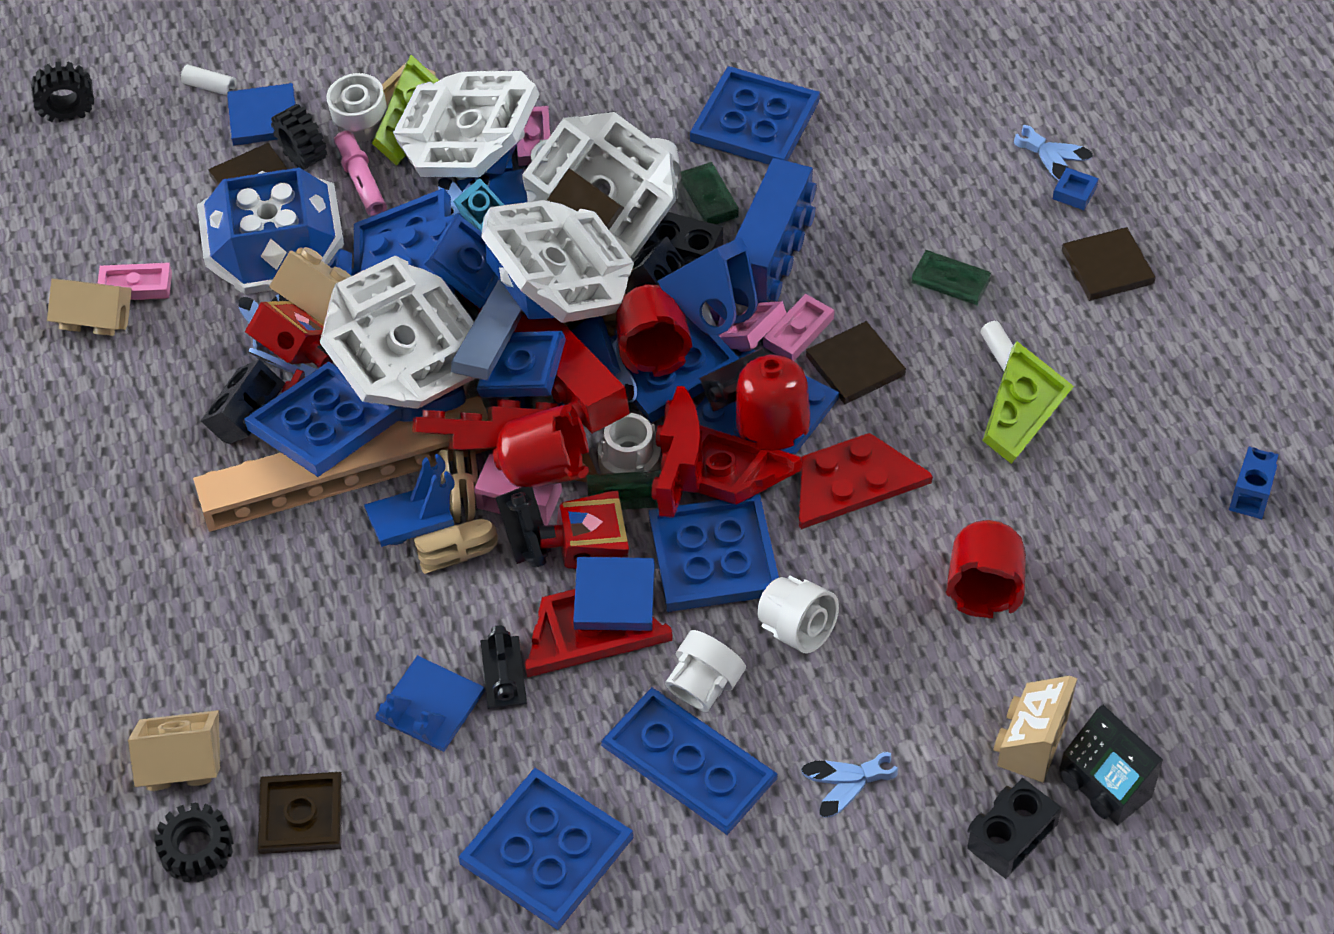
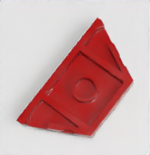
(738, 469)
(854, 477)
(560, 646)

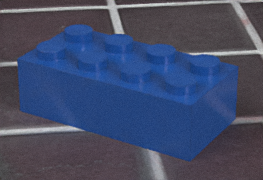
(776, 226)

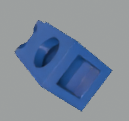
(1254, 483)

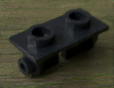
(721, 384)
(521, 521)
(503, 669)

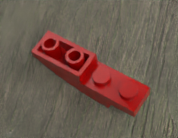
(470, 430)
(681, 453)

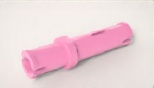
(356, 164)

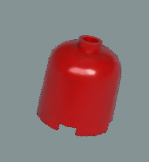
(652, 331)
(772, 402)
(542, 448)
(987, 569)

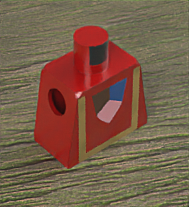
(289, 333)
(587, 529)

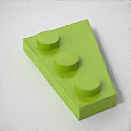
(384, 139)
(1023, 402)

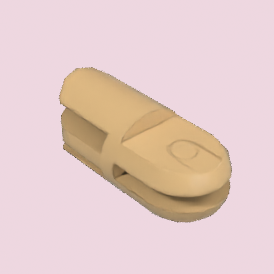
(464, 483)
(455, 544)

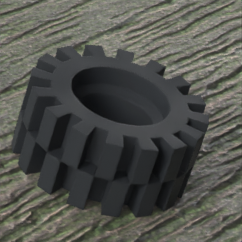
(62, 79)
(299, 136)
(191, 821)

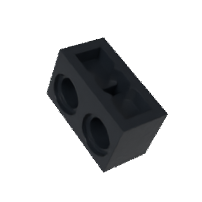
(688, 235)
(654, 264)
(243, 394)
(1019, 831)

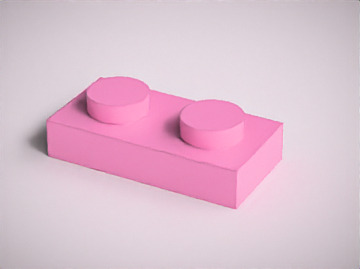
(535, 130)
(146, 280)
(798, 327)
(746, 335)

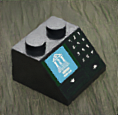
(1110, 766)

